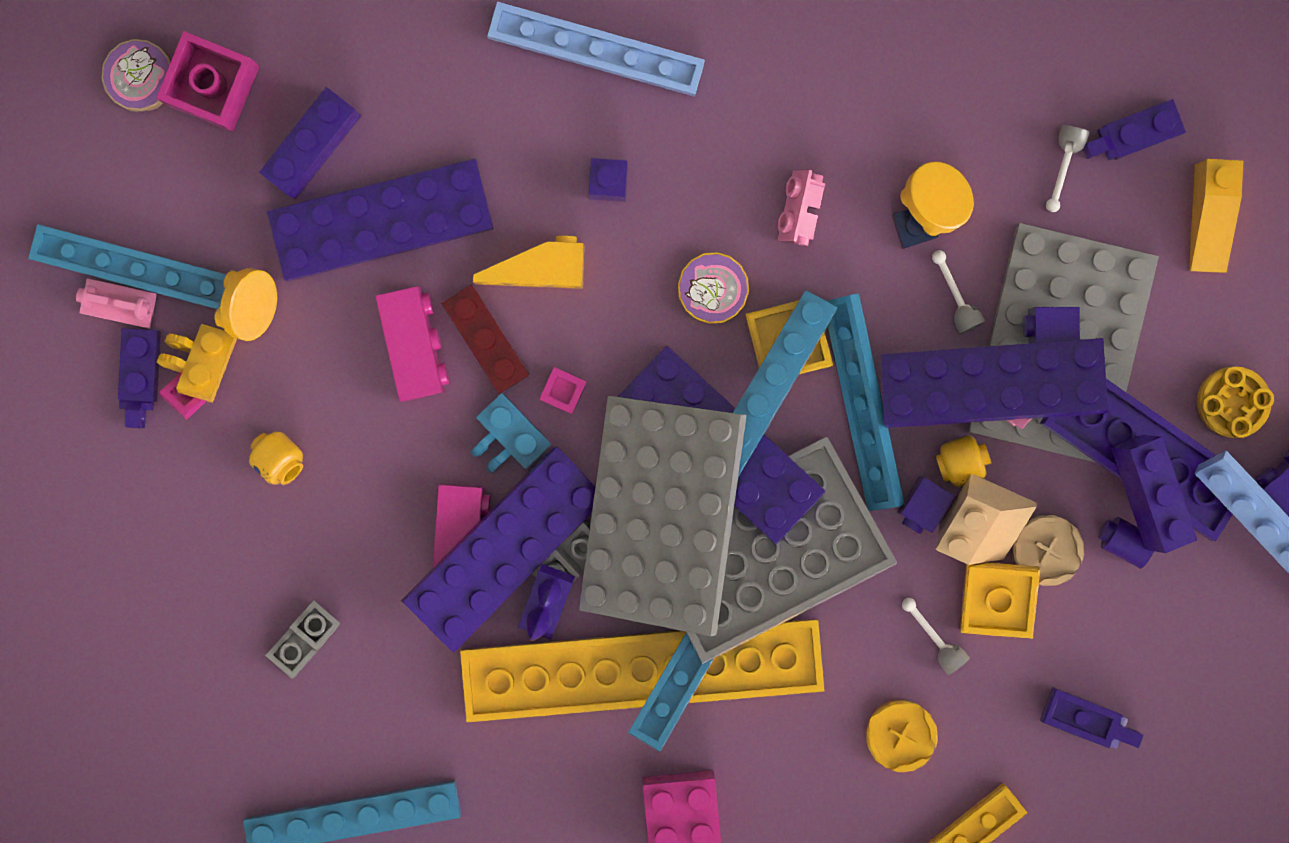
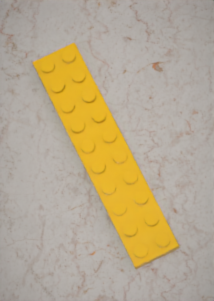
(626, 668)

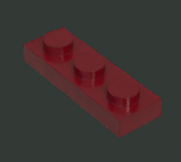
(485, 339)

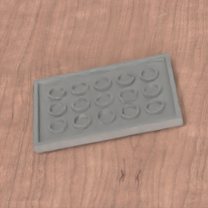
(1071, 271)
(662, 514)
(816, 560)

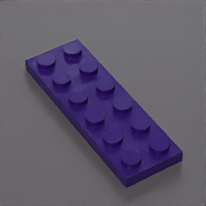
(380, 220)
(994, 383)
(1130, 419)
(772, 486)
(502, 549)

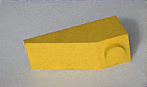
(1214, 213)
(546, 265)

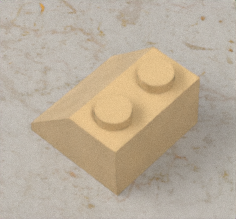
(983, 522)

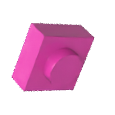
(563, 390)
(181, 403)

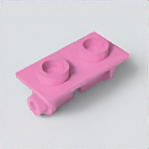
(802, 191)
(117, 303)

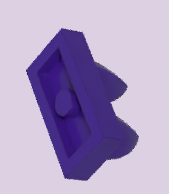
(546, 602)

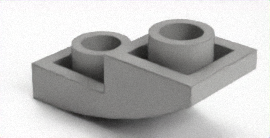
(571, 553)
(303, 639)

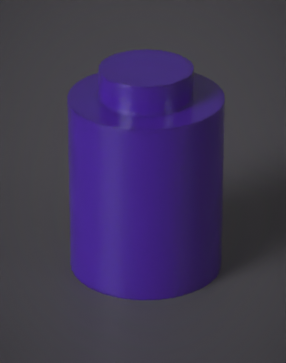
(1124, 541)

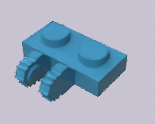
(513, 431)

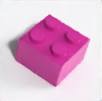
(208, 81)
(682, 808)

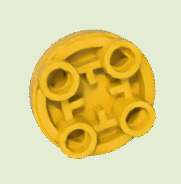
(938, 198)
(247, 303)
(1234, 402)

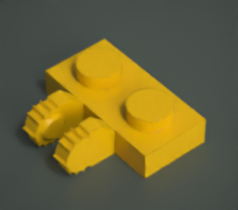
(205, 363)

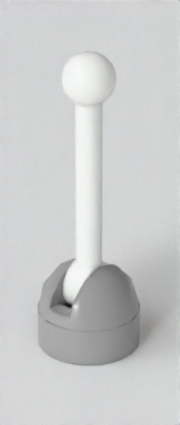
(1071, 141)
(966, 316)
(950, 656)

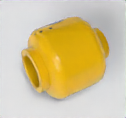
(276, 458)
(962, 458)

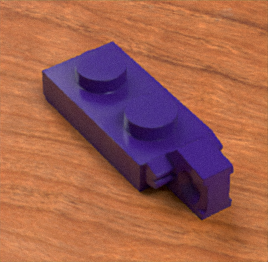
(1137, 132)
(138, 374)
(1088, 720)

